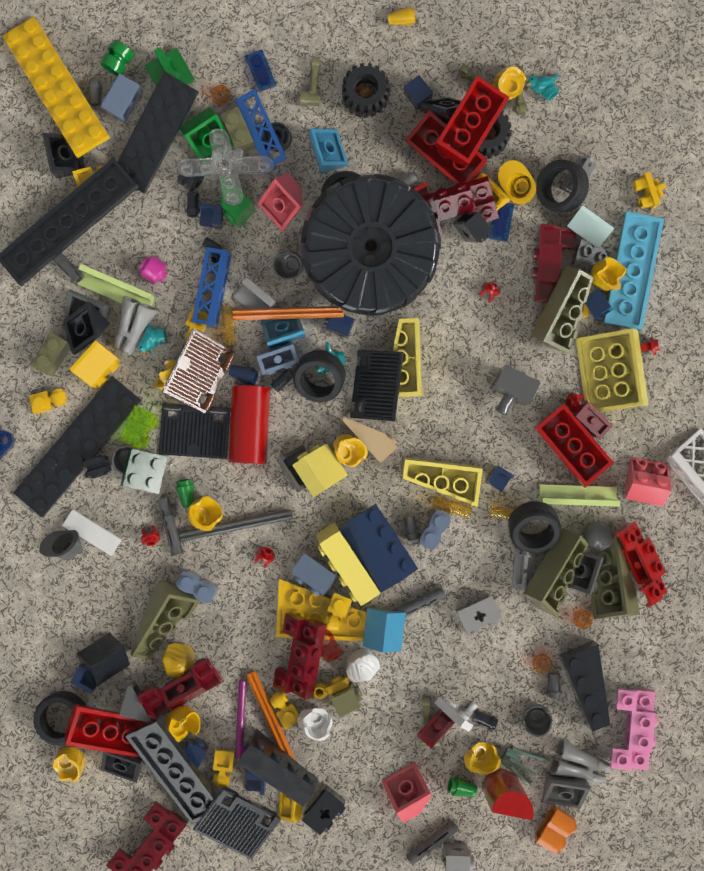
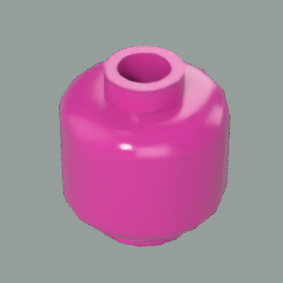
(153, 269)

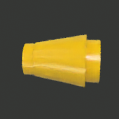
(402, 17)

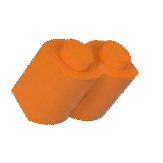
(555, 829)

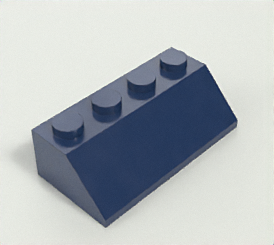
(378, 548)

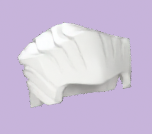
(361, 665)
(315, 723)

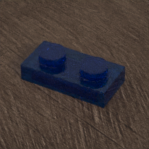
(260, 70)
(501, 226)

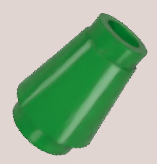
(185, 490)
(461, 787)

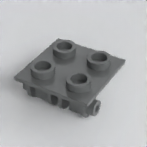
(587, 256)

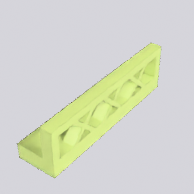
(111, 287)
(578, 495)

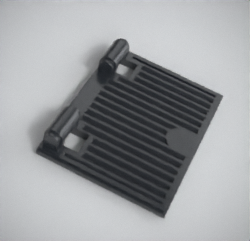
(377, 385)
(194, 432)
(236, 824)

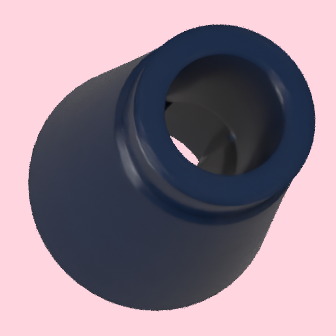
(245, 374)

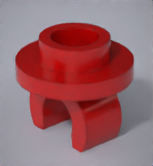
(490, 288)
(653, 345)
(573, 401)
(151, 538)
(265, 554)

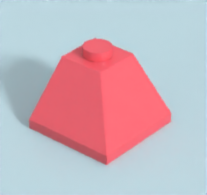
(282, 200)
(407, 792)

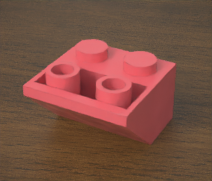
(647, 481)

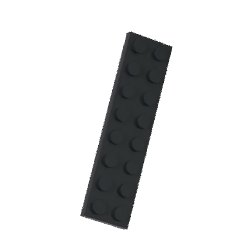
(67, 221)
(78, 443)

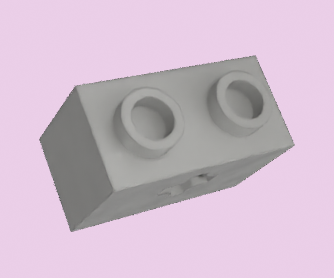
(484, 605)
(457, 857)

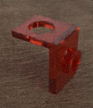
(332, 650)

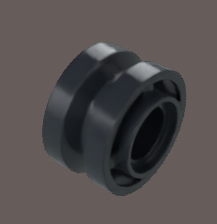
(286, 139)
(190, 182)
(96, 467)

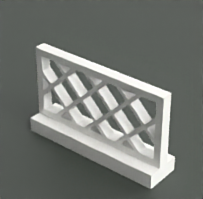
(686, 471)

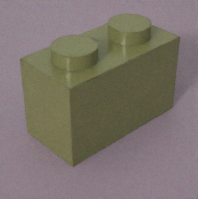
(238, 130)
(51, 354)
(347, 699)

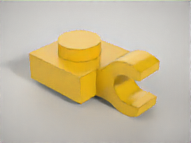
(199, 327)

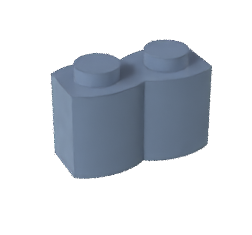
(437, 524)
(192, 583)

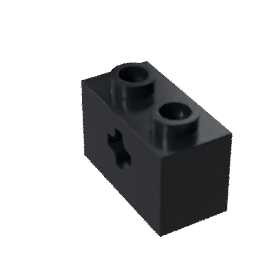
(473, 227)
(326, 799)

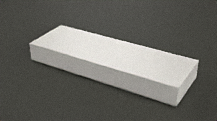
(92, 532)

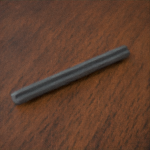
(237, 525)

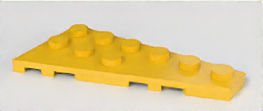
(310, 606)

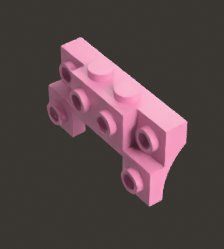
(639, 729)

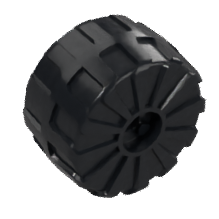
(365, 210)

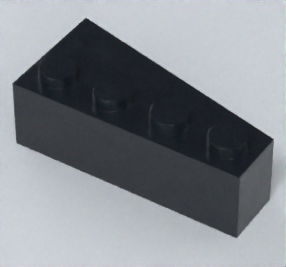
(587, 681)
(277, 768)

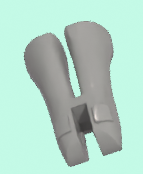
(143, 316)
(569, 752)

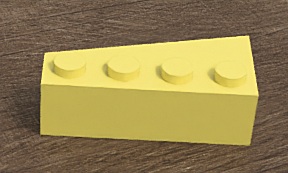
(409, 341)
(448, 478)
(347, 564)

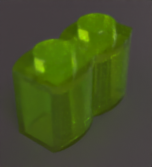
(138, 427)

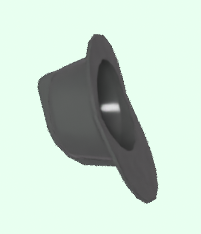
(61, 544)

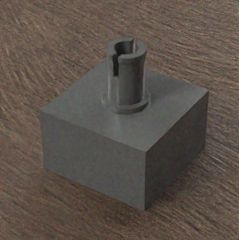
(514, 387)

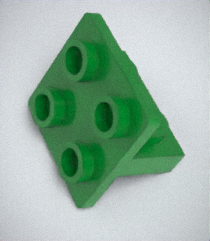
(170, 62)

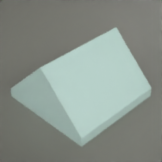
(590, 226)

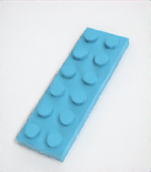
(638, 255)

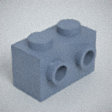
(121, 98)
(276, 358)
(313, 574)

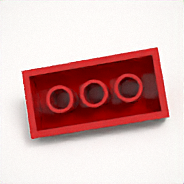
(471, 121)
(423, 141)
(249, 424)
(573, 445)
(100, 730)
(507, 795)

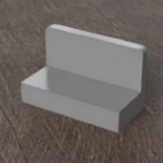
(253, 297)

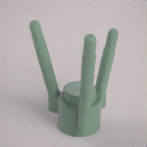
(511, 758)

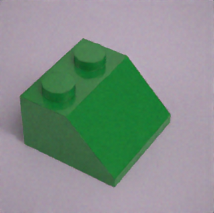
(197, 132)
(238, 213)

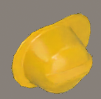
(517, 182)

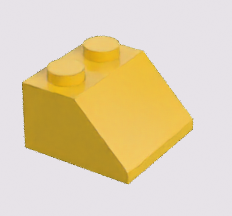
(96, 364)

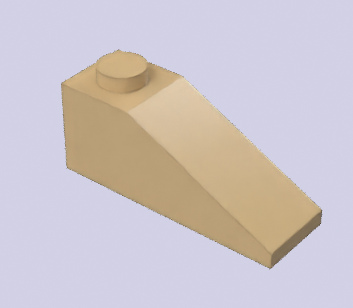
(375, 441)

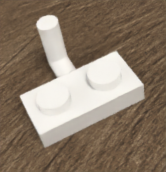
(459, 717)

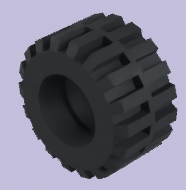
(369, 75)
(497, 145)

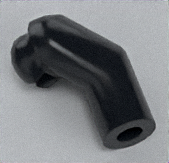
(212, 244)

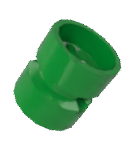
(116, 58)

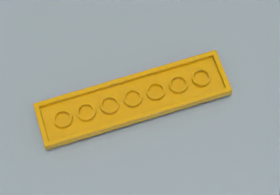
(56, 87)

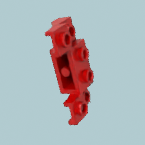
(643, 562)

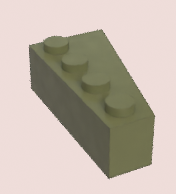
(564, 310)
(556, 572)

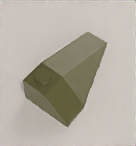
(615, 588)
(163, 612)

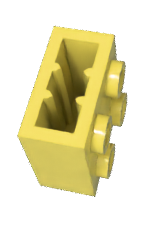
(319, 469)

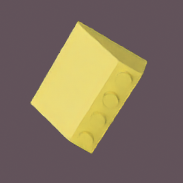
(612, 370)

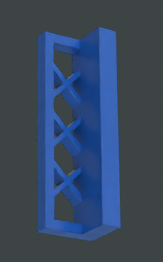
(257, 131)
(219, 287)

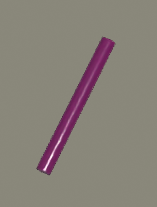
(240, 718)

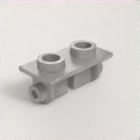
(587, 164)
(522, 569)

